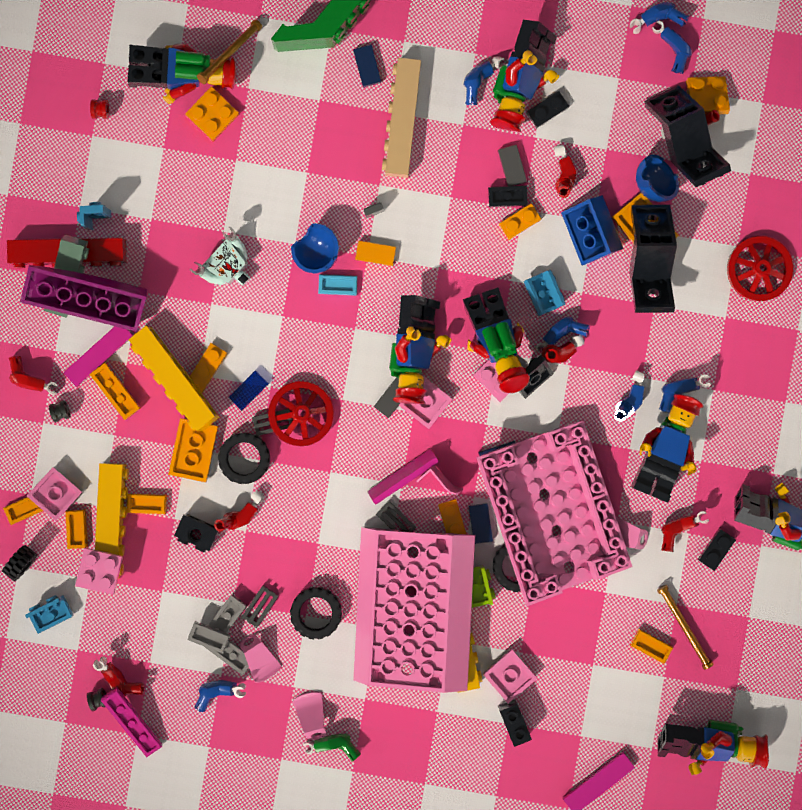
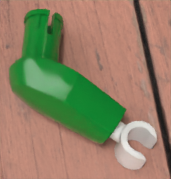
(335, 741)

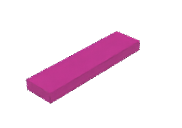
(97, 355)
(403, 476)
(131, 722)
(599, 782)

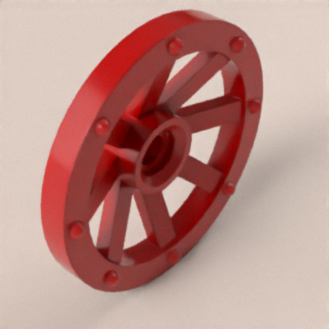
(755, 268)
(298, 419)

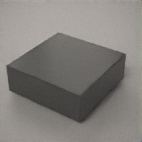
(373, 210)

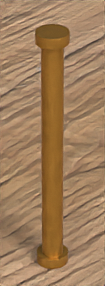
(203, 77)
(685, 627)

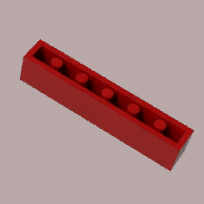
(45, 251)

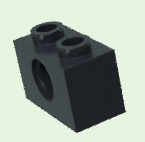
(188, 524)
(514, 723)

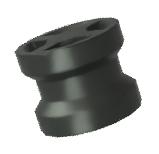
(59, 411)
(94, 699)

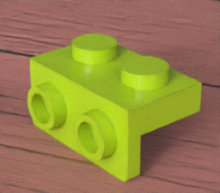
(481, 592)

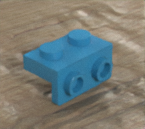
(93, 211)
(544, 292)
(50, 614)

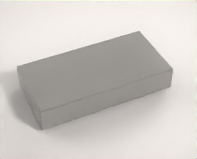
(209, 637)

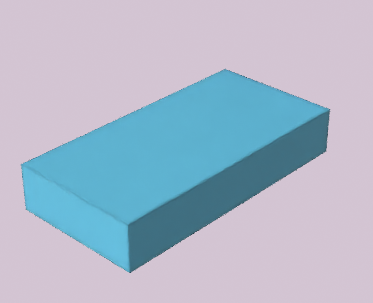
(337, 285)

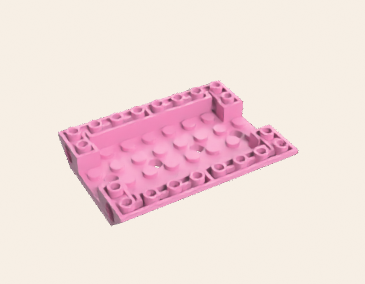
(574, 502)
(437, 611)

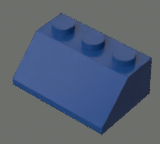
(592, 230)

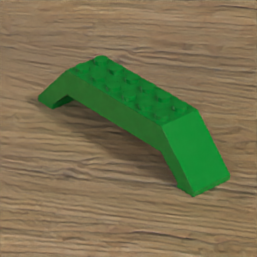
(325, 31)

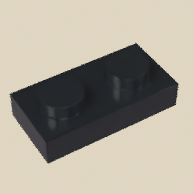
(547, 109)
(507, 196)
(716, 549)

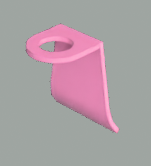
(443, 481)
(632, 534)
(259, 659)
(310, 714)

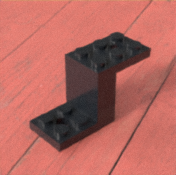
(687, 136)
(652, 258)

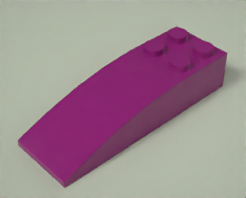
(84, 296)

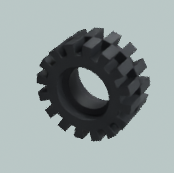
(19, 563)

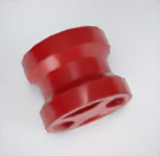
(99, 109)

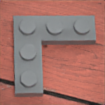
(223, 621)

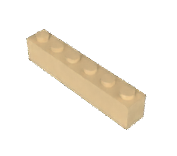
(403, 117)

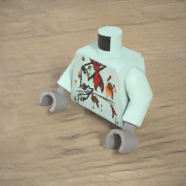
(226, 262)

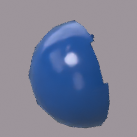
(656, 179)
(316, 250)

